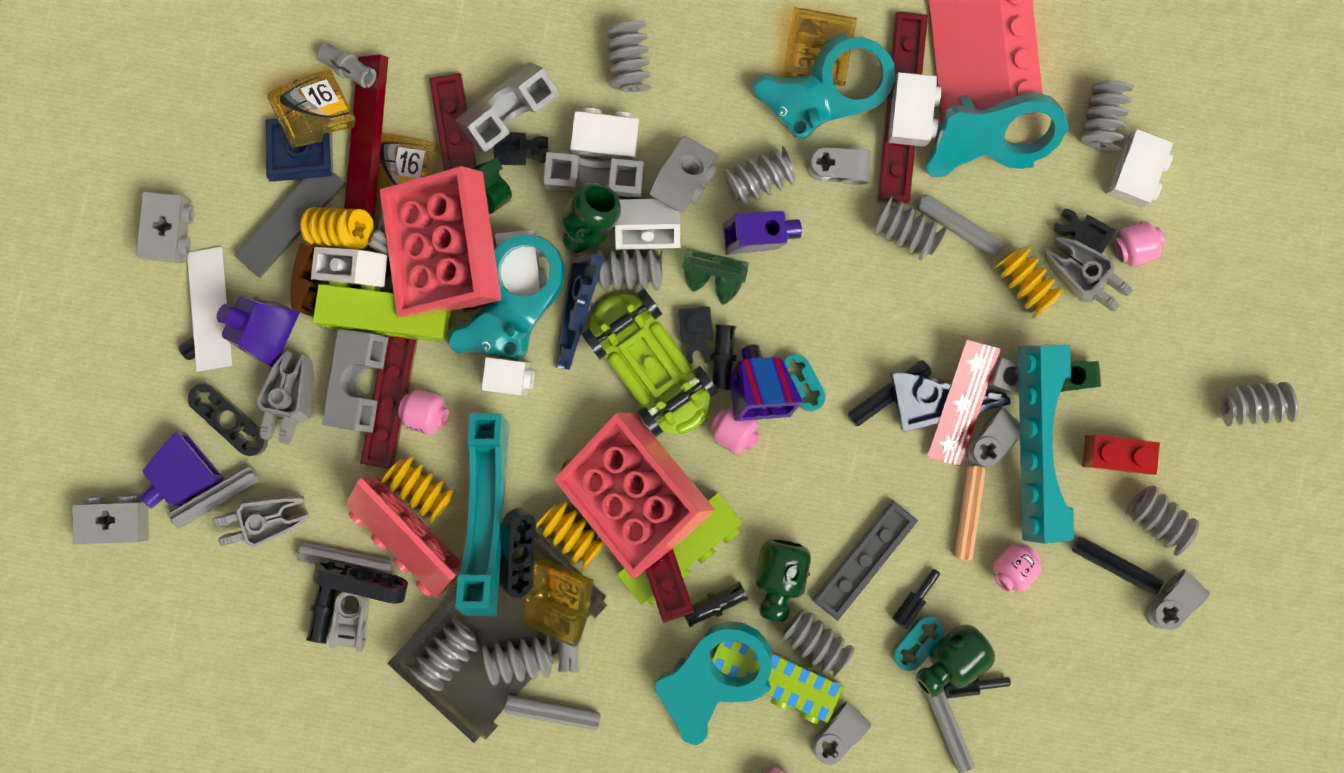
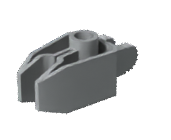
(1086, 272)
(286, 396)
(261, 519)

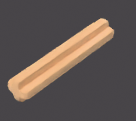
(969, 512)

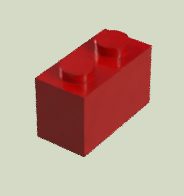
(1121, 454)

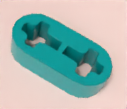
(810, 379)
(911, 638)

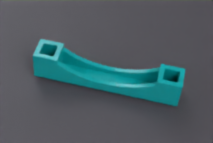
(1043, 508)
(481, 559)

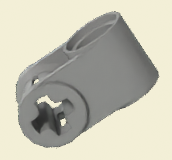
(846, 165)
(998, 435)
(1181, 596)
(349, 626)
(845, 728)

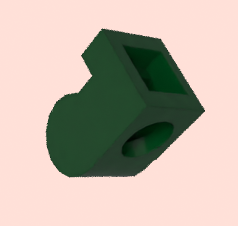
(497, 189)
(1083, 376)

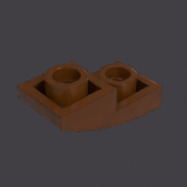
(303, 288)

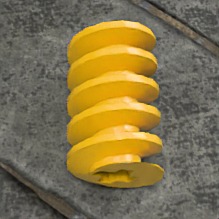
(336, 227)
(1029, 280)
(418, 487)
(571, 533)

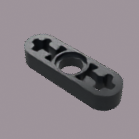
(216, 398)
(509, 543)
(360, 581)

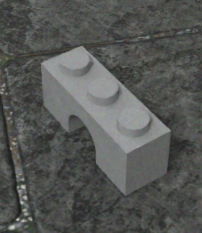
(522, 92)
(569, 171)
(352, 357)

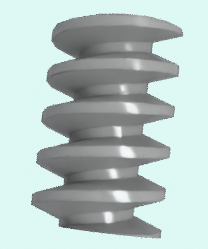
(626, 56)
(1104, 115)
(760, 176)
(909, 229)
(631, 270)
(1259, 401)
(1165, 518)
(818, 643)
(445, 656)
(518, 661)

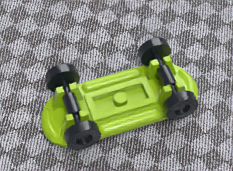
(650, 363)

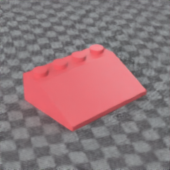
(984, 51)
(440, 242)
(633, 493)
(405, 535)

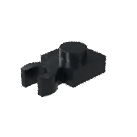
(515, 149)
(1089, 232)
(695, 328)

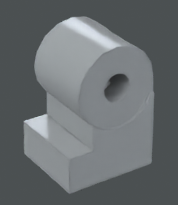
(1005, 376)

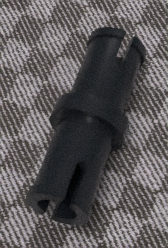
(723, 356)
(716, 603)
(321, 614)

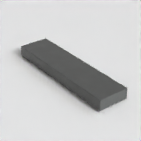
(284, 223)
(865, 560)

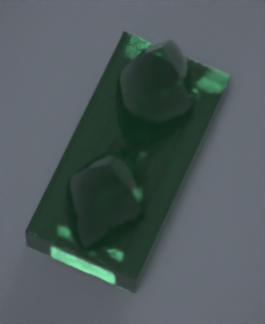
(728, 273)

